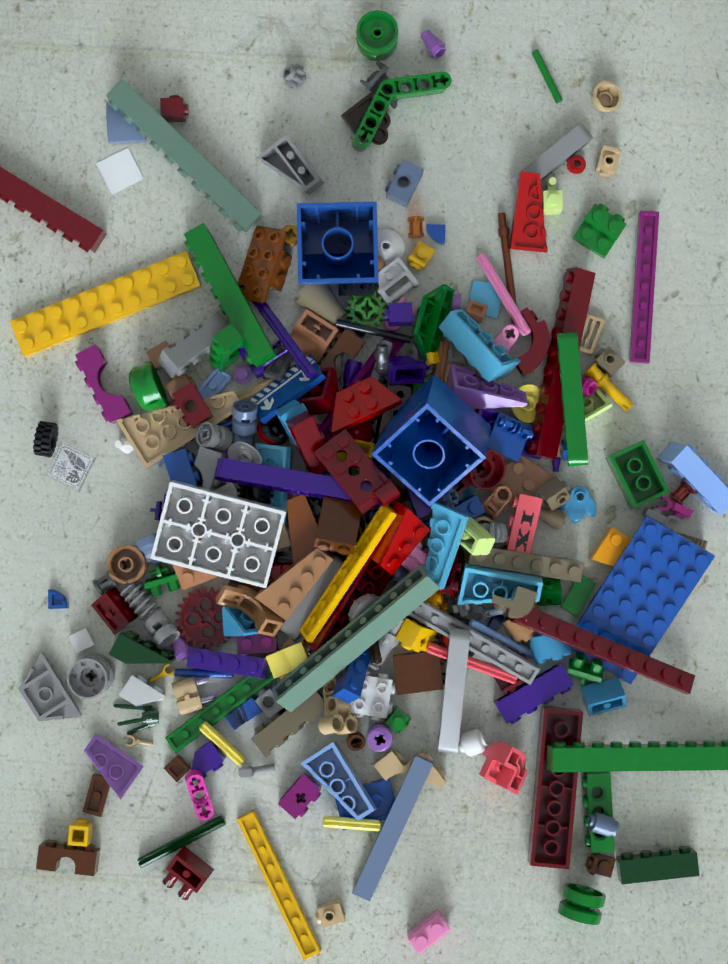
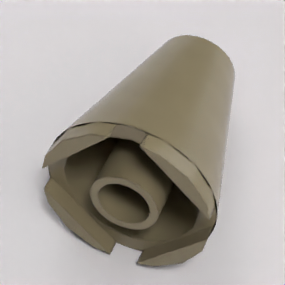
(322, 302)

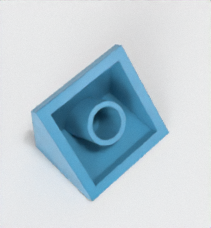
(237, 623)

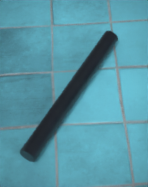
(373, 331)

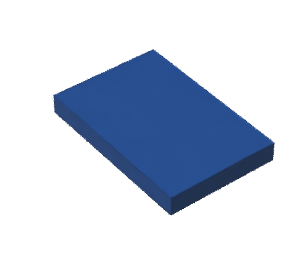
(382, 796)

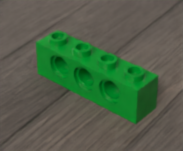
(589, 781)

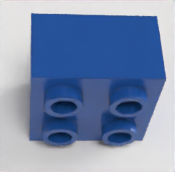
(182, 468)

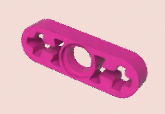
(201, 787)

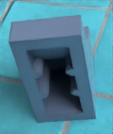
(146, 546)

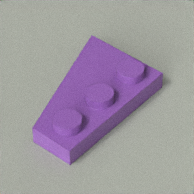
(113, 764)

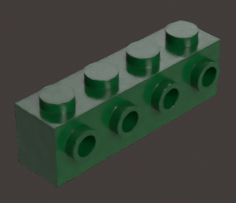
(657, 865)

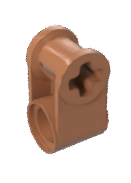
(495, 503)

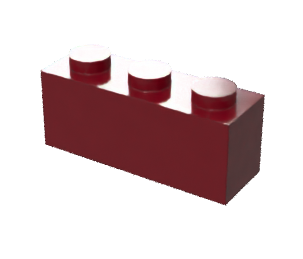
(307, 439)

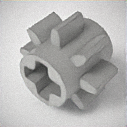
(294, 75)

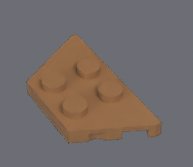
(523, 478)

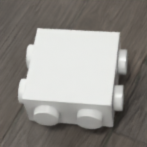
(374, 697)

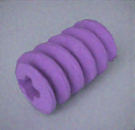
(382, 744)

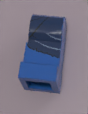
(243, 713)

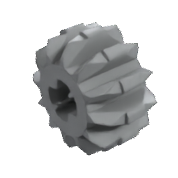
(497, 530)

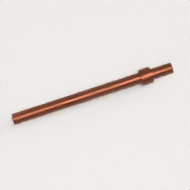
(503, 232)

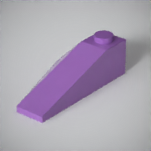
(481, 393)

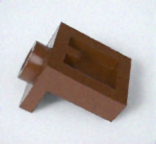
(600, 864)

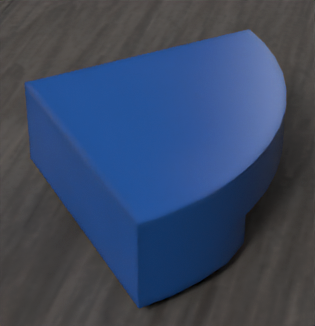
(436, 232)
(56, 600)

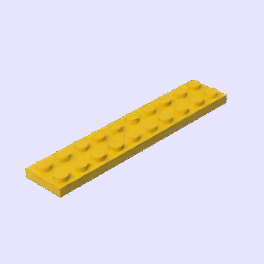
(105, 304)

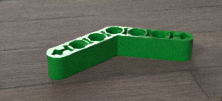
(397, 93)

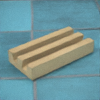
(589, 316)

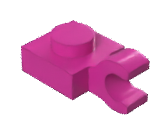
(677, 509)

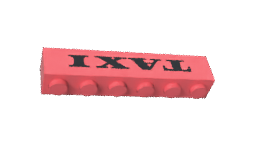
(523, 523)

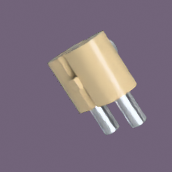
(187, 694)

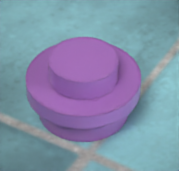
(242, 374)

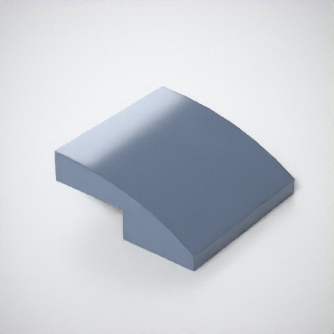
(119, 130)

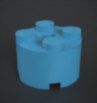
(546, 648)

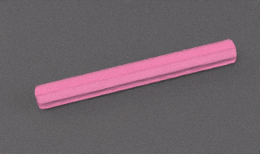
(503, 294)

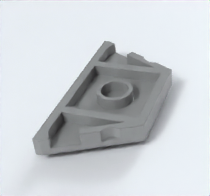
(47, 693)

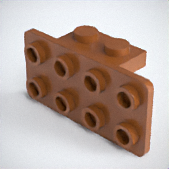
(264, 264)

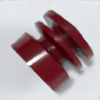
(488, 472)

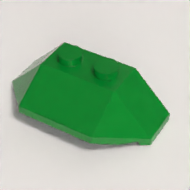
(430, 315)

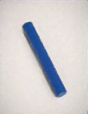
(201, 673)

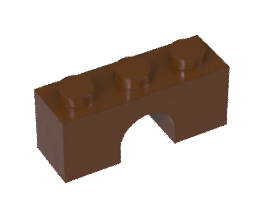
(346, 343)
(85, 858)

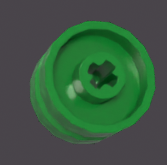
(377, 35)
(581, 903)

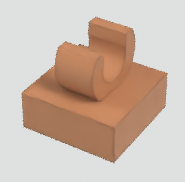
(476, 310)

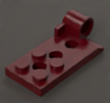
(382, 489)

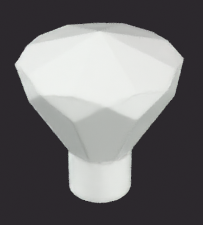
(124, 445)

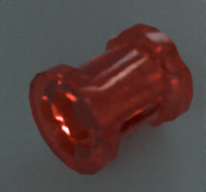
(681, 493)

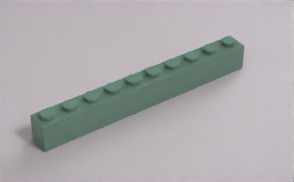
(184, 156)
(355, 638)

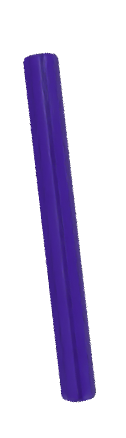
(286, 339)

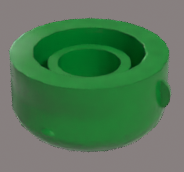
(147, 387)

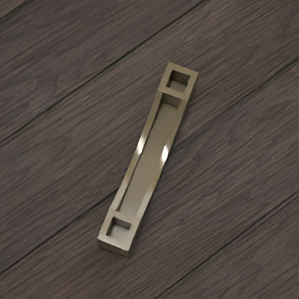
(529, 563)

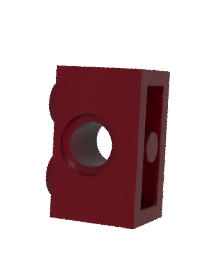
(200, 413)

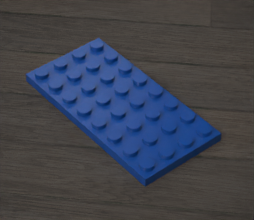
(644, 591)

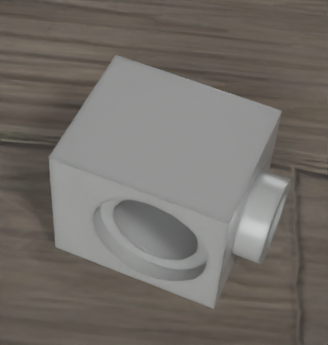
(268, 710)

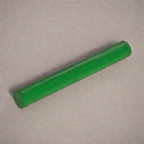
(547, 76)

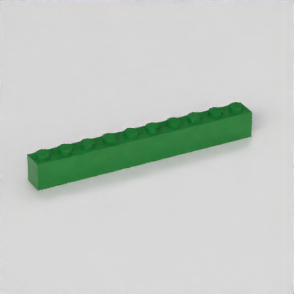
(637, 756)

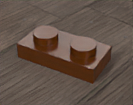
(96, 796)

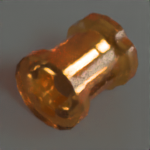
(415, 227)

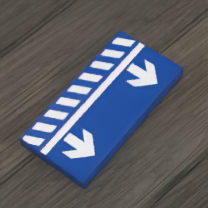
(280, 393)

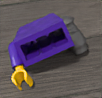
(402, 368)

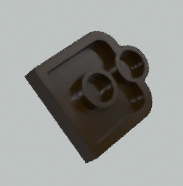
(354, 117)

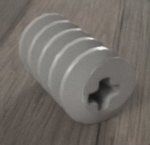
(140, 601)

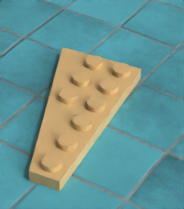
(165, 430)

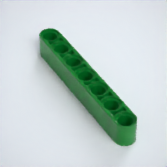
(572, 399)

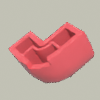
(504, 766)

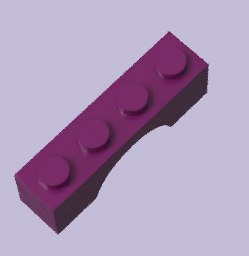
(92, 363)

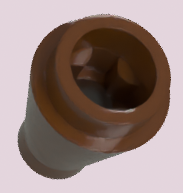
(356, 744)

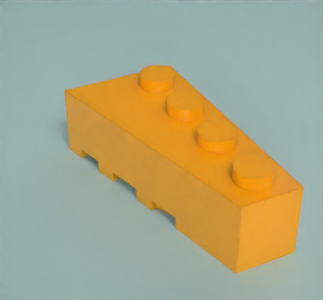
(610, 547)

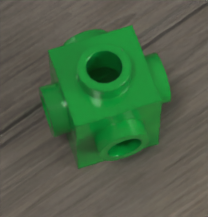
(551, 592)

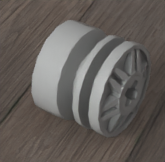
(83, 683)

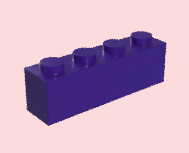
(227, 663)
(528, 697)

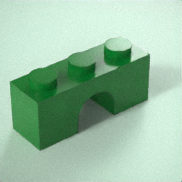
(224, 348)

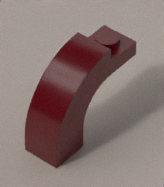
(539, 344)

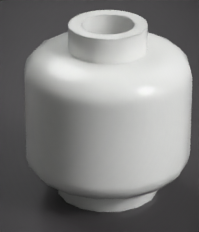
(473, 742)

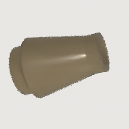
(553, 518)

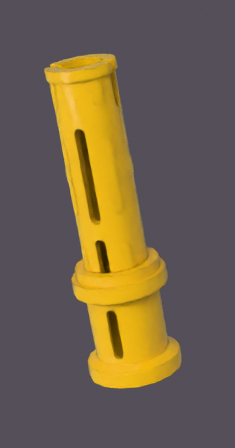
(603, 381)

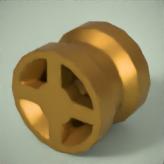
(291, 238)

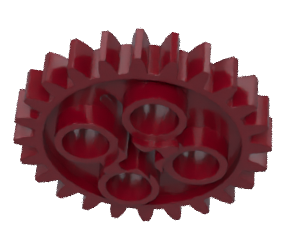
(195, 631)

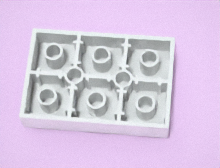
(218, 533)

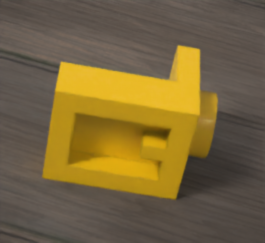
(420, 256)

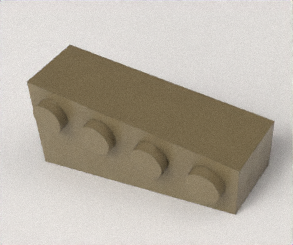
(287, 724)

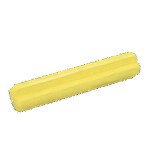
(222, 743)
(351, 823)

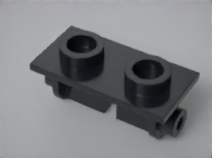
(358, 289)

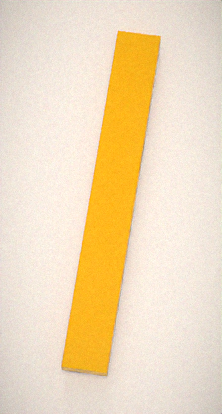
(347, 573)
(279, 884)

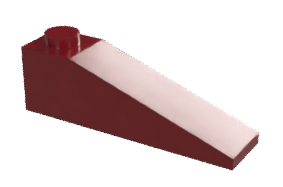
(322, 397)

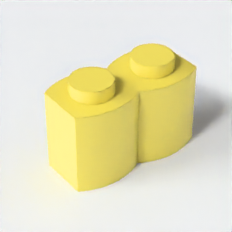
(287, 659)

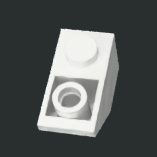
(139, 693)

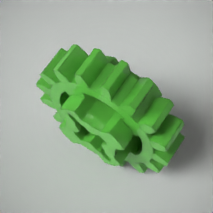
(359, 311)

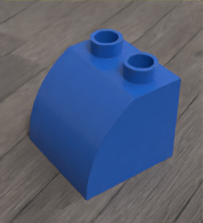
(337, 243)
(433, 441)

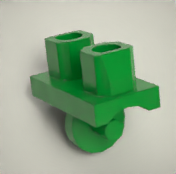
(154, 583)
(584, 671)

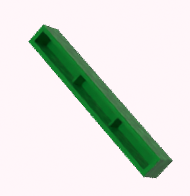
(229, 294)

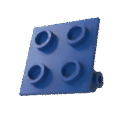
(509, 436)

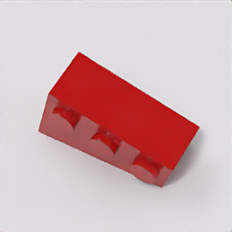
(399, 539)

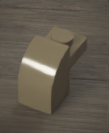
(520, 606)

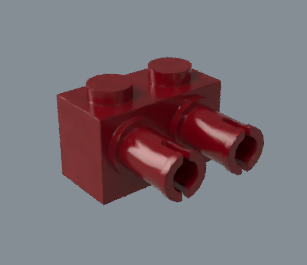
(189, 870)

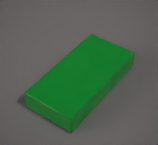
(578, 596)

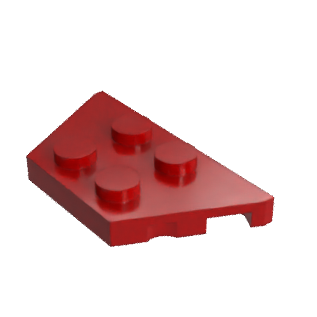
(361, 403)

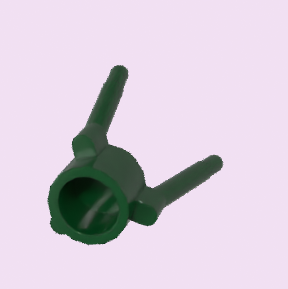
(150, 717)

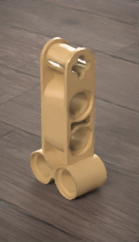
(337, 712)

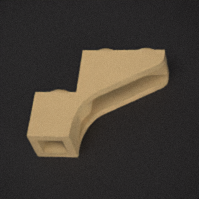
(391, 764)

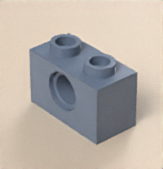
(412, 175)

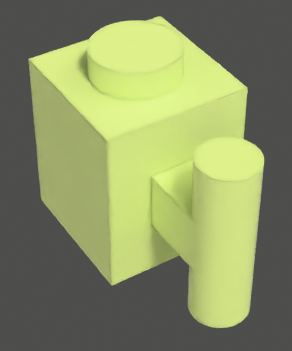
(552, 199)

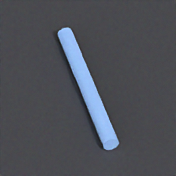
(501, 638)

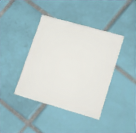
(120, 171)

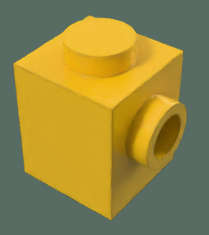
(80, 832)

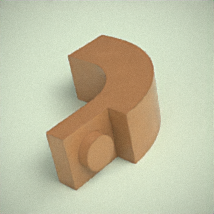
(244, 599)

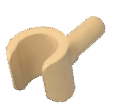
(138, 741)

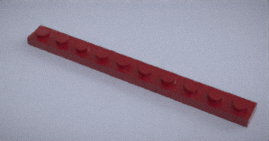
(607, 650)

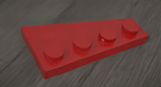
(528, 221)

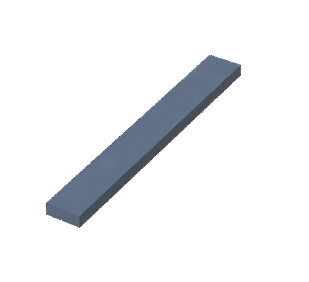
(392, 827)

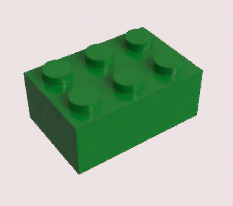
(637, 474)

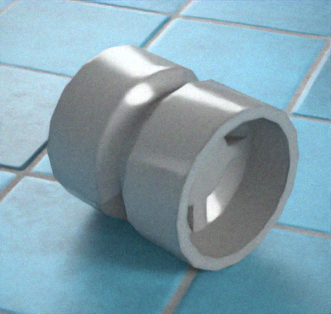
(214, 436)
(161, 629)

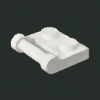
(390, 276)

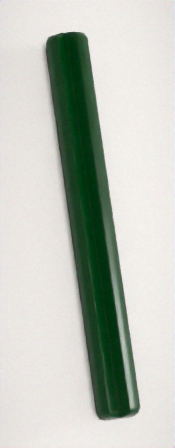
(181, 841)

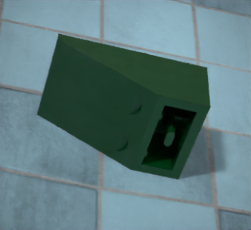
(134, 650)

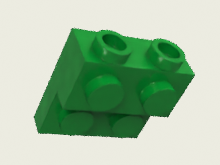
(600, 230)

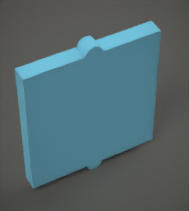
(485, 294)

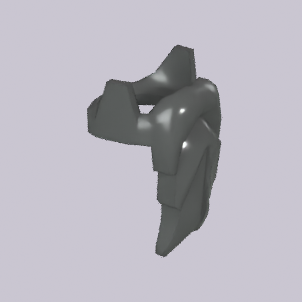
(376, 79)

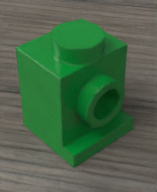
(397, 720)

